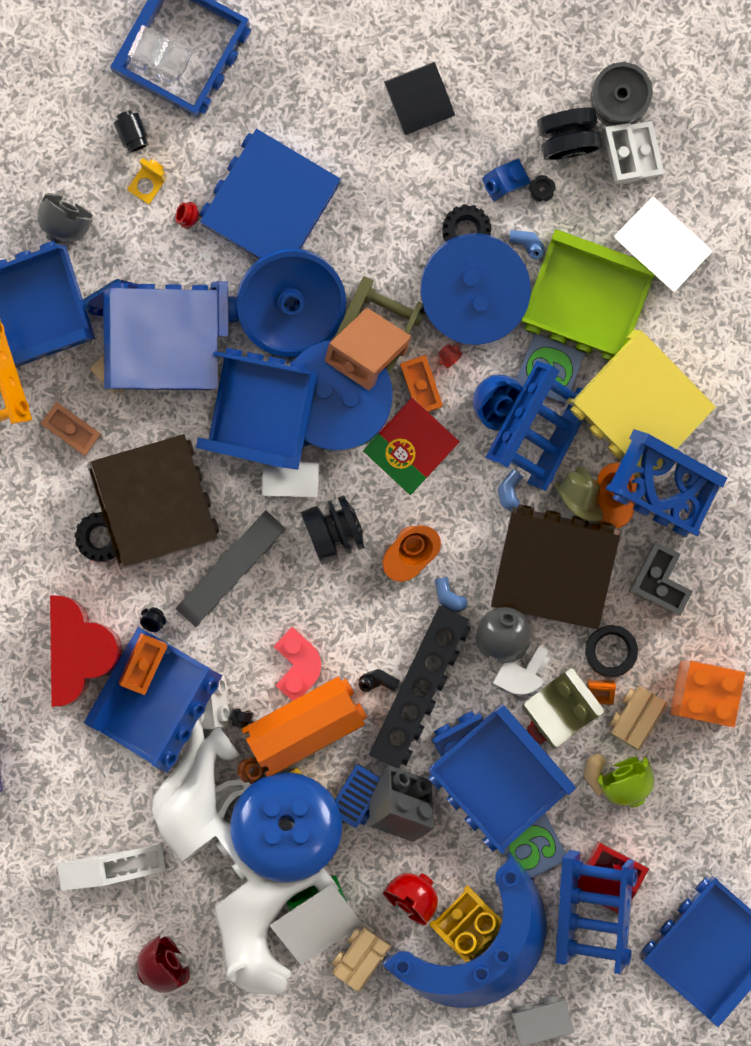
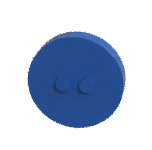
(475, 288)
(341, 410)

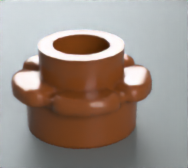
(244, 770)

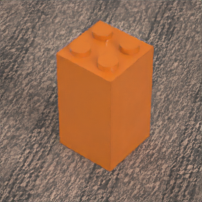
(707, 693)

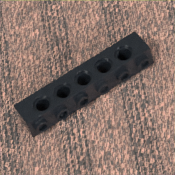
(383, 748)

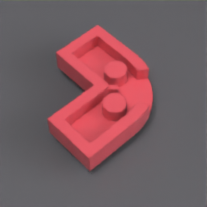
(305, 664)

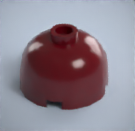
(162, 971)

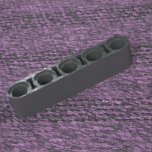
(230, 568)

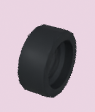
(631, 654)

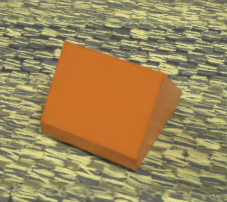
(602, 690)

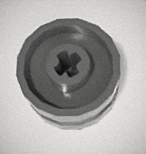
(636, 87)

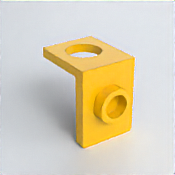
(152, 171)

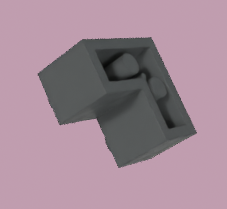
(653, 582)

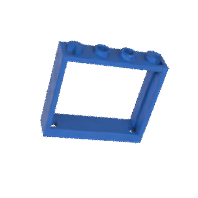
(215, 80)

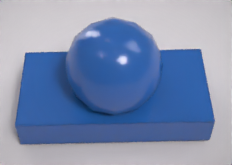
(225, 307)

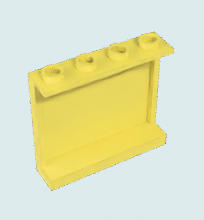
(642, 393)

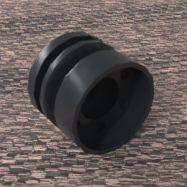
(333, 529)

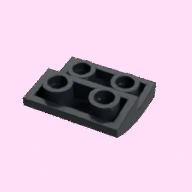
(419, 98)

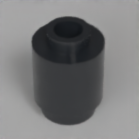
(131, 131)

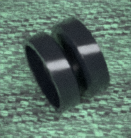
(569, 134)

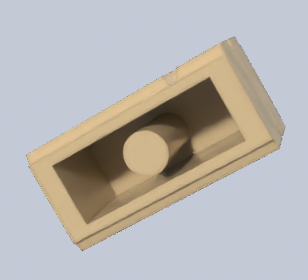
(637, 717)
(361, 958)

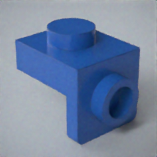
(505, 179)

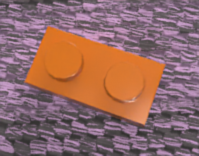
(421, 383)
(142, 664)

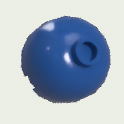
(494, 399)

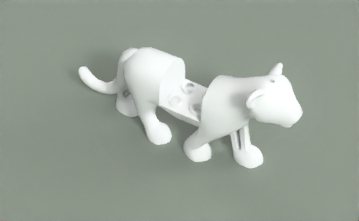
(189, 818)

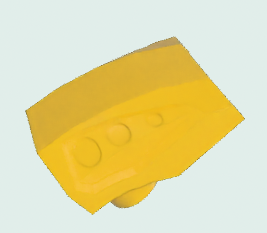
(468, 925)

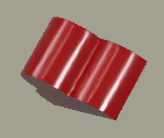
(78, 650)

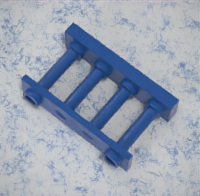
(518, 424)
(570, 921)

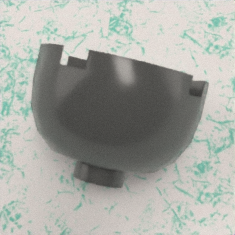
(62, 219)
(504, 634)

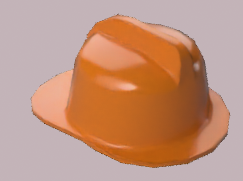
(612, 510)
(411, 552)

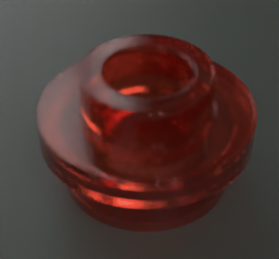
(449, 355)

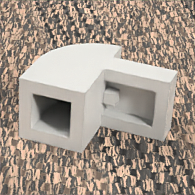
(520, 680)

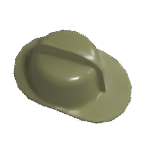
(581, 494)

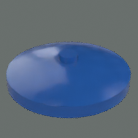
(290, 302)

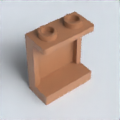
(366, 348)

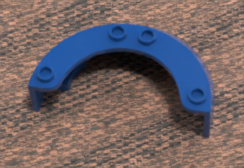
(501, 966)

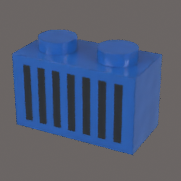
(355, 796)

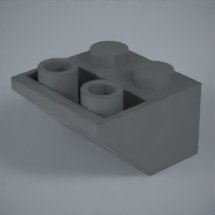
(402, 804)

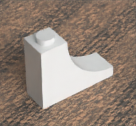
(111, 867)

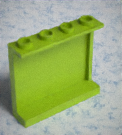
(587, 295)

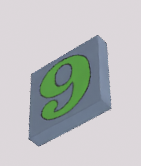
(555, 354)
(537, 847)

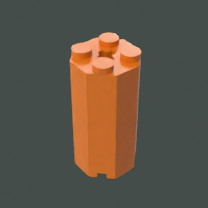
(305, 726)

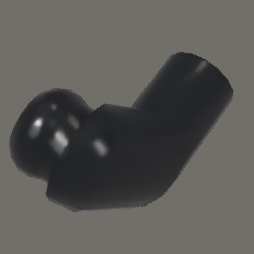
(377, 678)

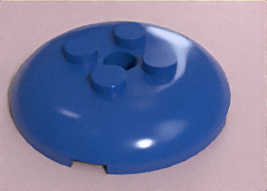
(280, 853)

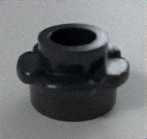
(548, 184)
(152, 619)
(240, 718)

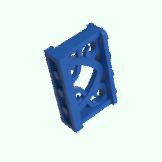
(699, 477)

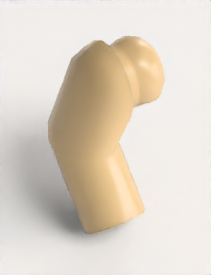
(593, 770)

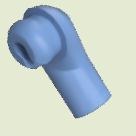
(530, 242)
(507, 492)
(447, 598)

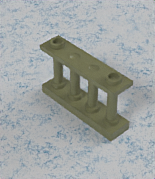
(367, 294)

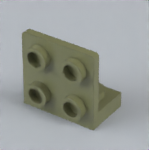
(562, 708)

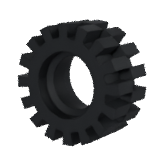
(465, 213)
(83, 539)

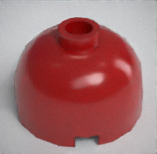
(413, 895)

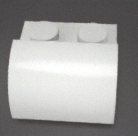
(633, 152)
(291, 482)

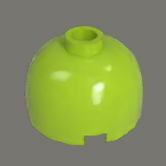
(629, 783)

